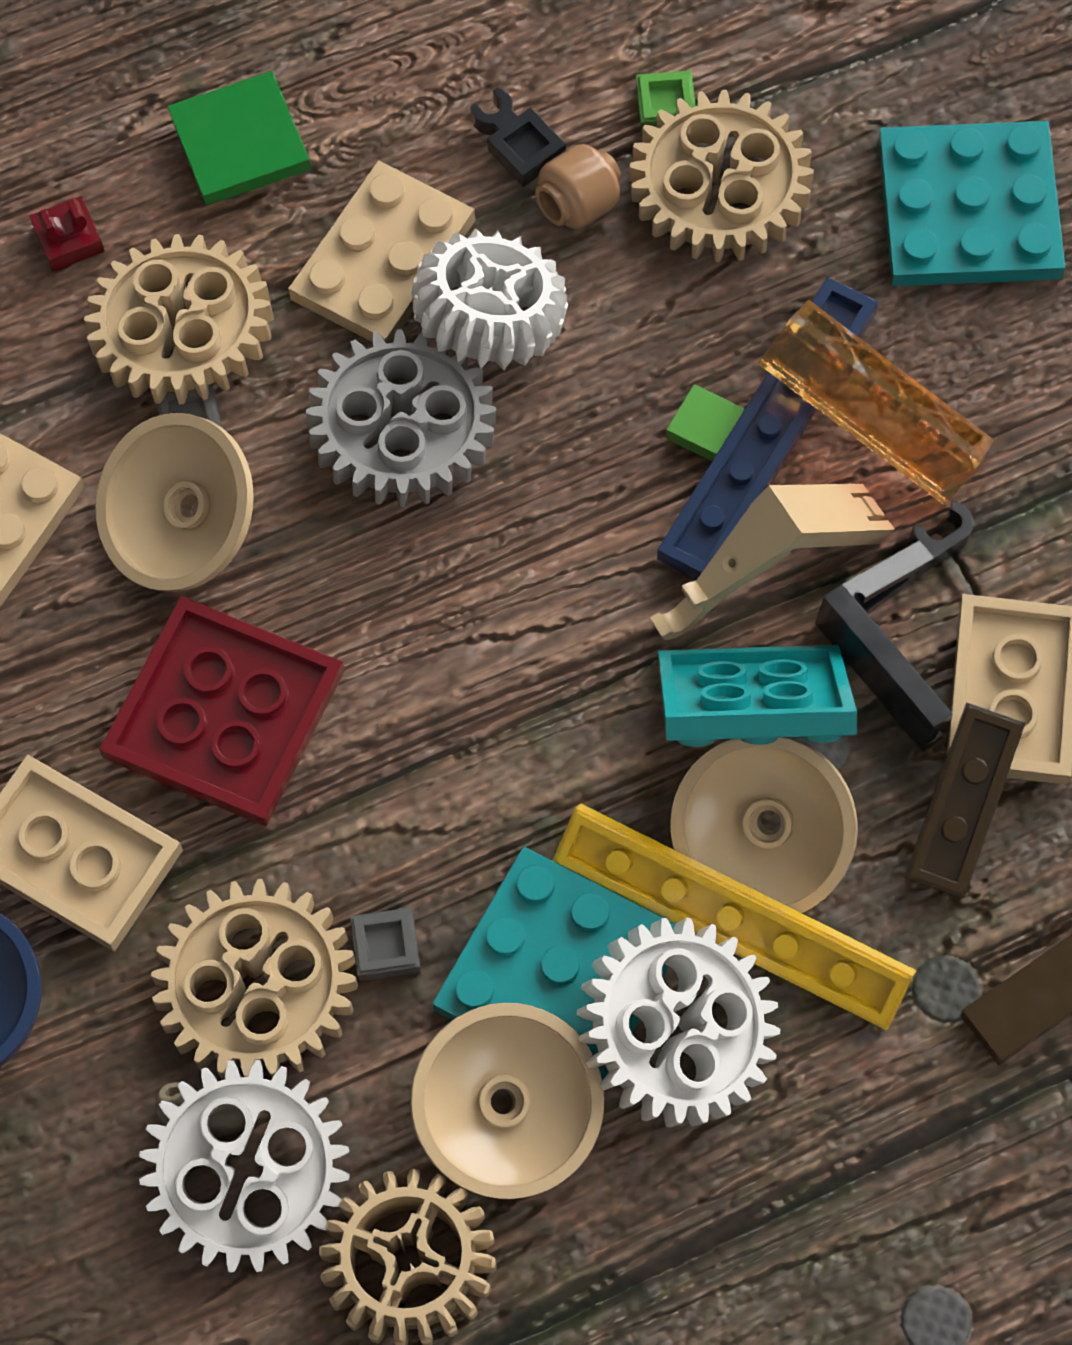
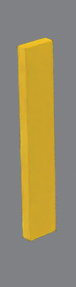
(772, 932)

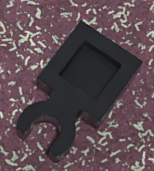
(517, 142)

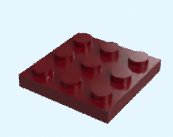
(222, 710)

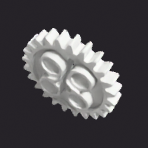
(722, 1057)
(189, 1143)

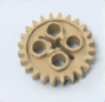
(671, 162)
(135, 310)
(207, 954)

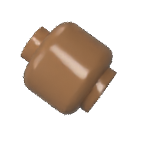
(578, 186)

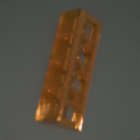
(876, 402)

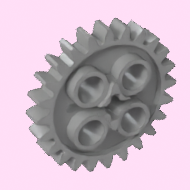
(400, 418)

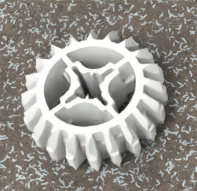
(485, 312)

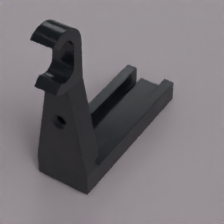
(870, 652)

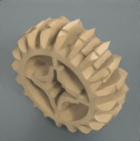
(383, 1246)

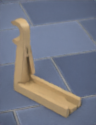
(767, 532)

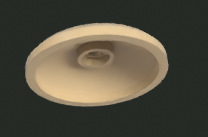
(150, 496)
(721, 825)
(552, 1093)

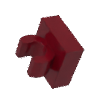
(67, 233)

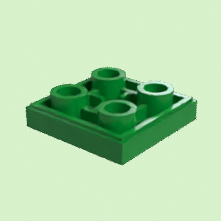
(239, 138)

